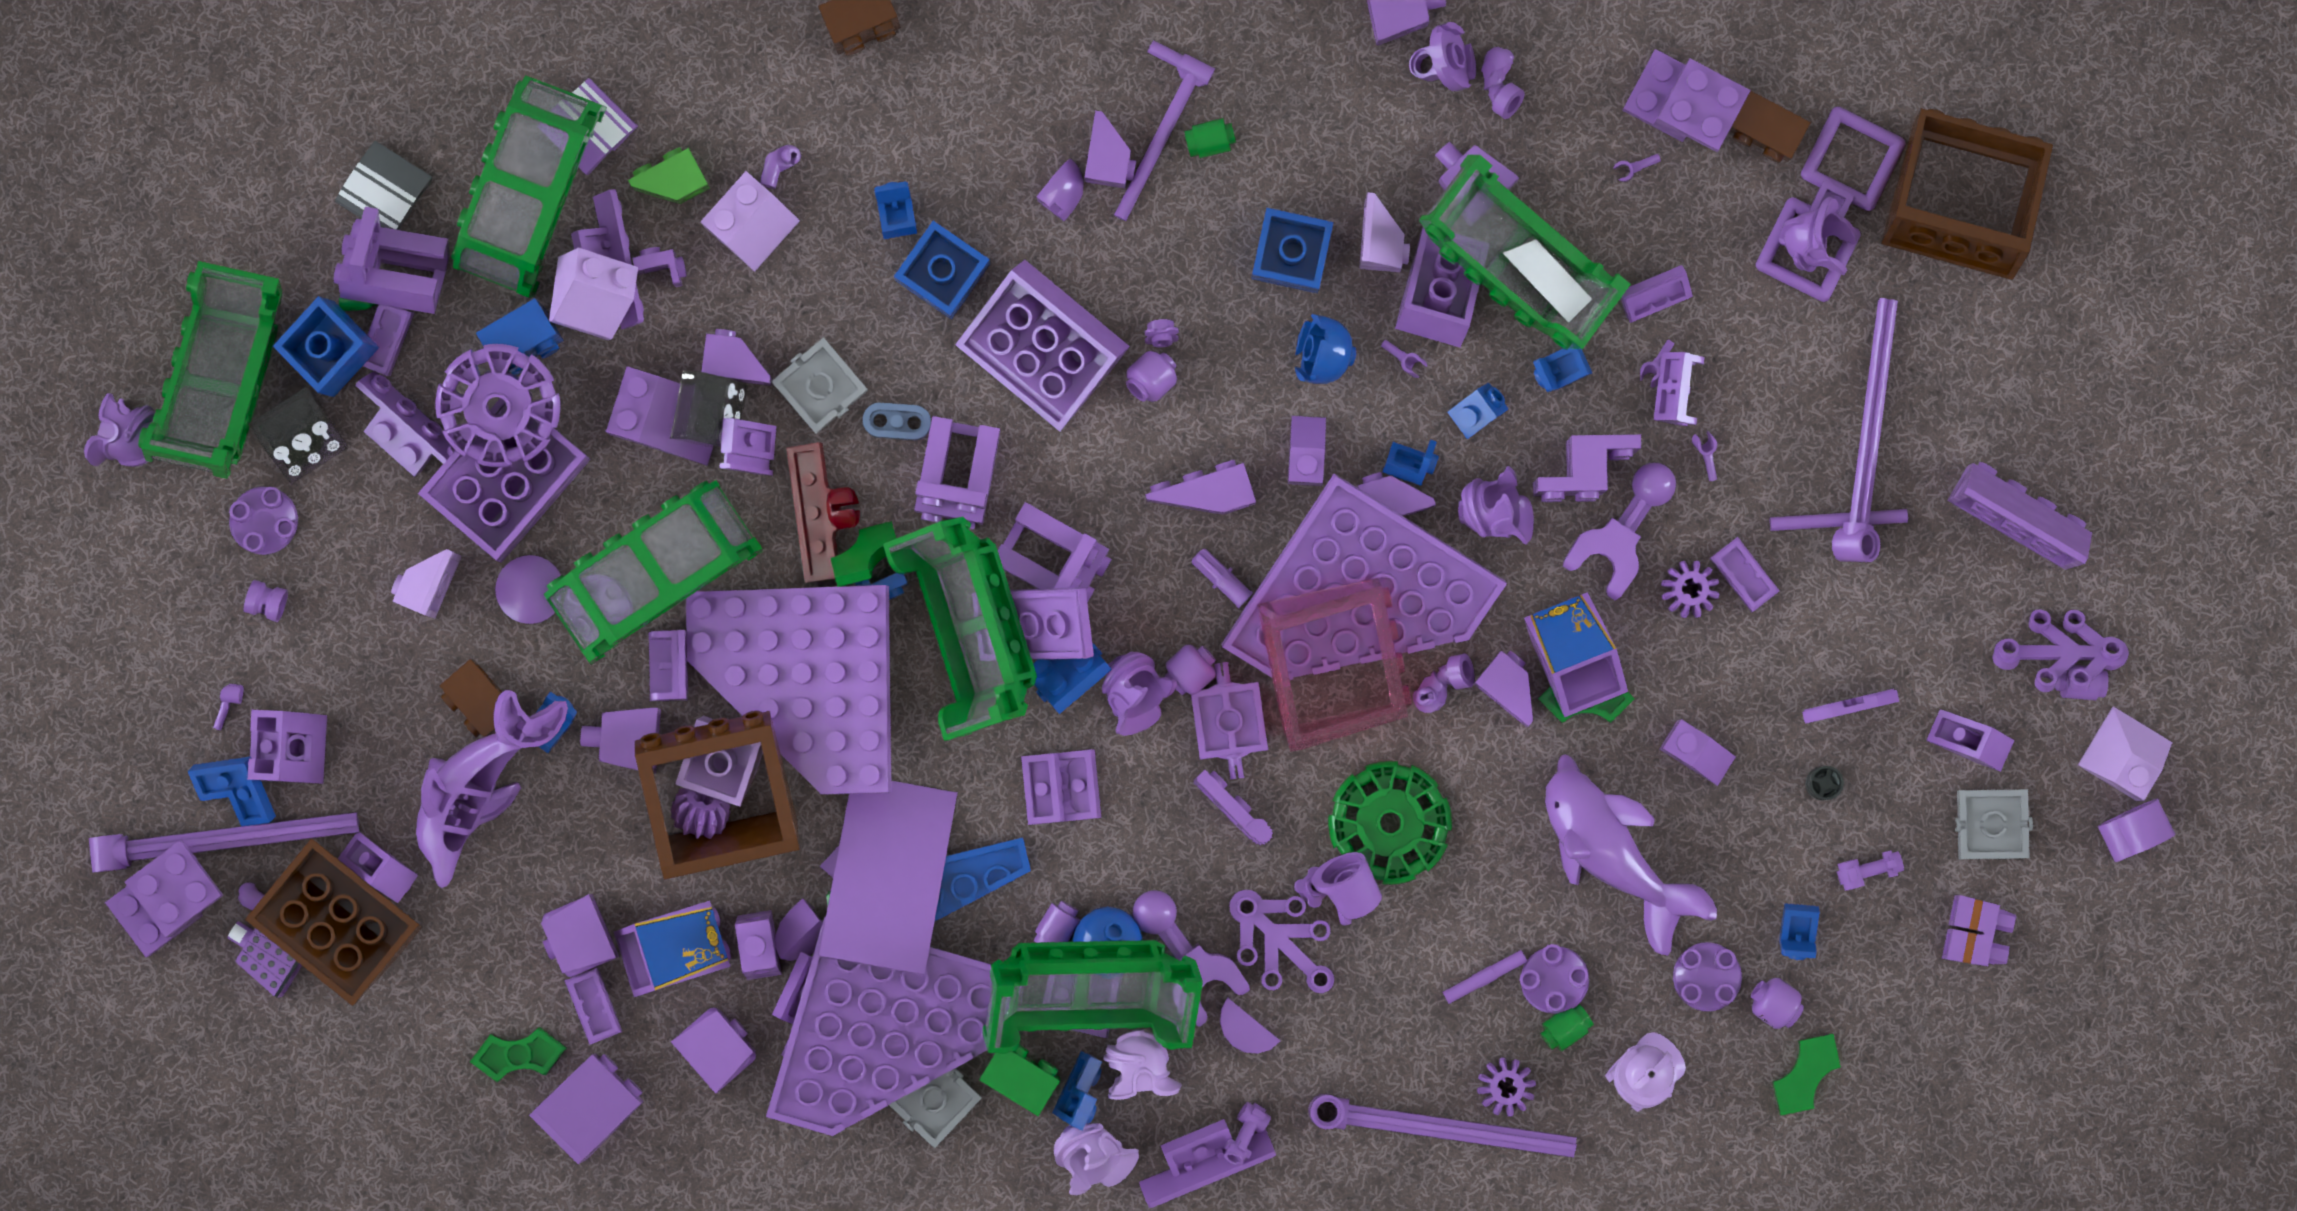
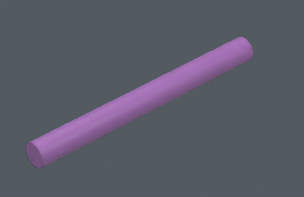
(1835, 520)

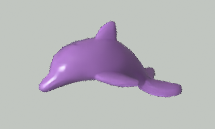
(461, 791)
(1597, 838)

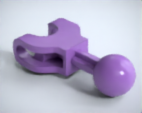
(1652, 486)
(1156, 914)

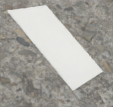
(1549, 278)

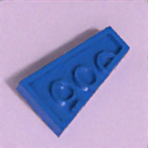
(979, 872)

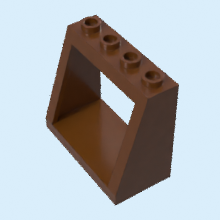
(1954, 239)
(740, 839)

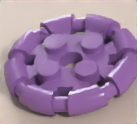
(512, 390)

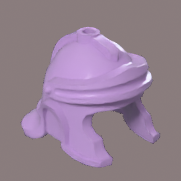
(1141, 1066)
(1632, 1069)
(1093, 1157)

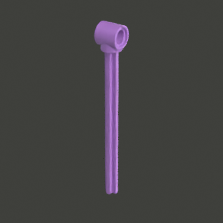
(1857, 538)
(117, 851)
(1440, 1127)

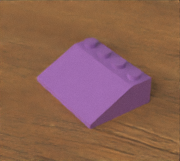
(1042, 345)
(503, 502)
(2021, 516)

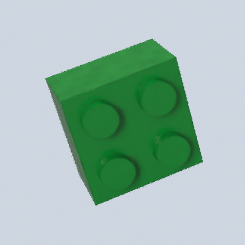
(1022, 1079)

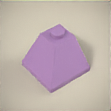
(1381, 239)
(426, 583)
(2126, 755)

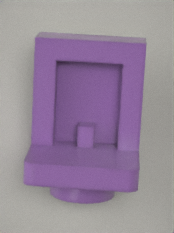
(654, 260)

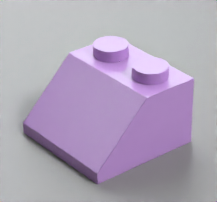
(750, 221)
(592, 292)
(721, 773)

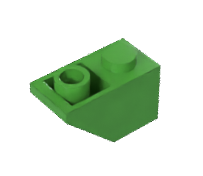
(673, 180)

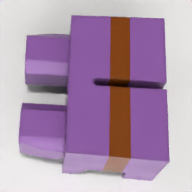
(1981, 917)

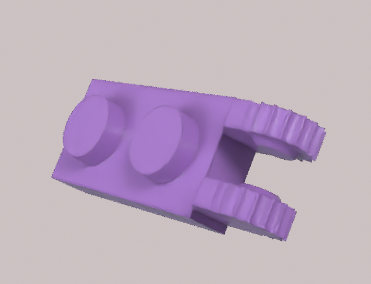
(1234, 808)

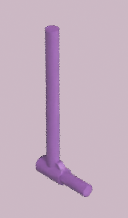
(1193, 74)

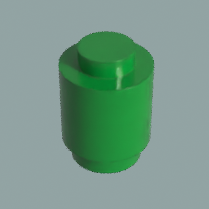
(1210, 138)
(1566, 1028)

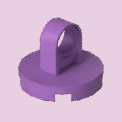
(1451, 59)

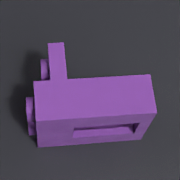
(371, 245)
(947, 501)
(1083, 564)
(287, 746)

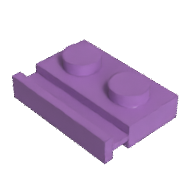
(747, 446)

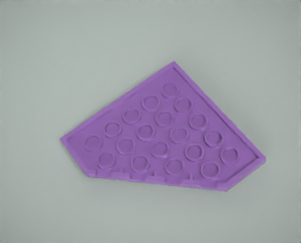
(1354, 539)
(814, 664)
(876, 1036)

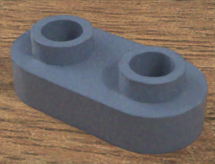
(897, 421)

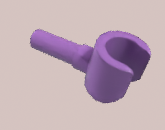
(1637, 166)
(1407, 360)
(1654, 367)
(1707, 451)
(229, 694)

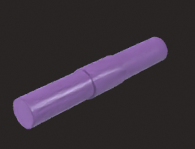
(1484, 976)

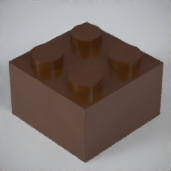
(858, 22)

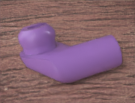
(777, 162)

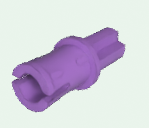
(1221, 577)

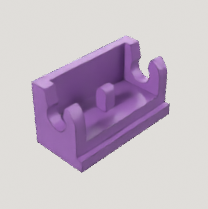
(1675, 388)
(668, 665)

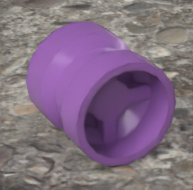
(265, 600)

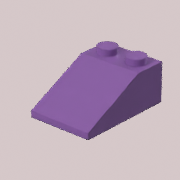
(1436, 297)
(646, 415)

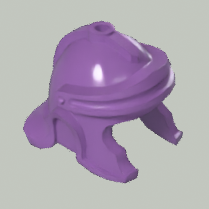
(1808, 233)
(118, 433)
(1497, 508)
(1135, 692)

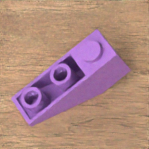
(1212, 493)

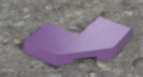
(1850, 705)

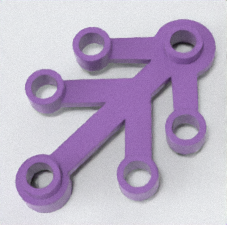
(2064, 650)
(1277, 937)

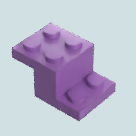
(1686, 100)
(1586, 467)
(164, 898)

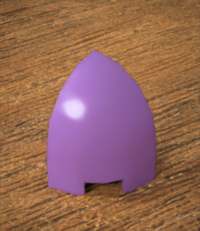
(1063, 190)
(798, 931)

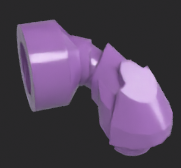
(1504, 98)
(1433, 689)

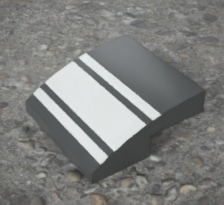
(384, 183)

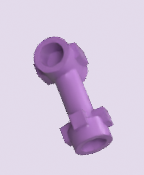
(1852, 874)
(1253, 1120)

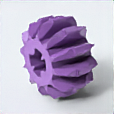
(1685, 599)
(699, 813)
(1516, 1081)

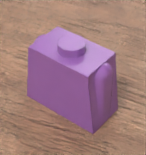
(578, 936)
(715, 1048)

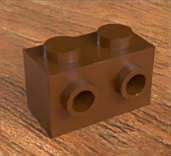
(1769, 128)
(474, 695)

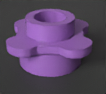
(1161, 333)
(1304, 888)

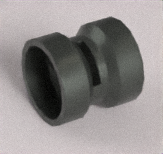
(1829, 781)

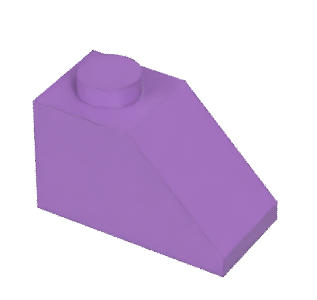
(1108, 155)
(732, 359)
(1307, 451)
(1396, 494)
(1508, 686)
(1970, 740)
(1697, 751)
(377, 867)

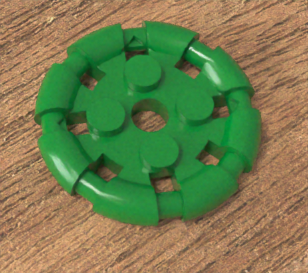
(1405, 807)

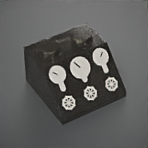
(702, 406)
(298, 435)

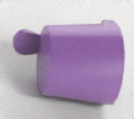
(1348, 885)

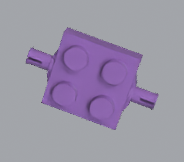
(1229, 720)

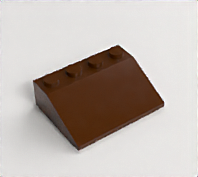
(333, 922)

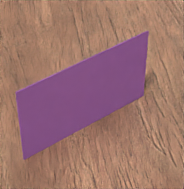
(889, 877)

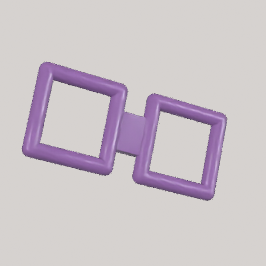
(1831, 188)

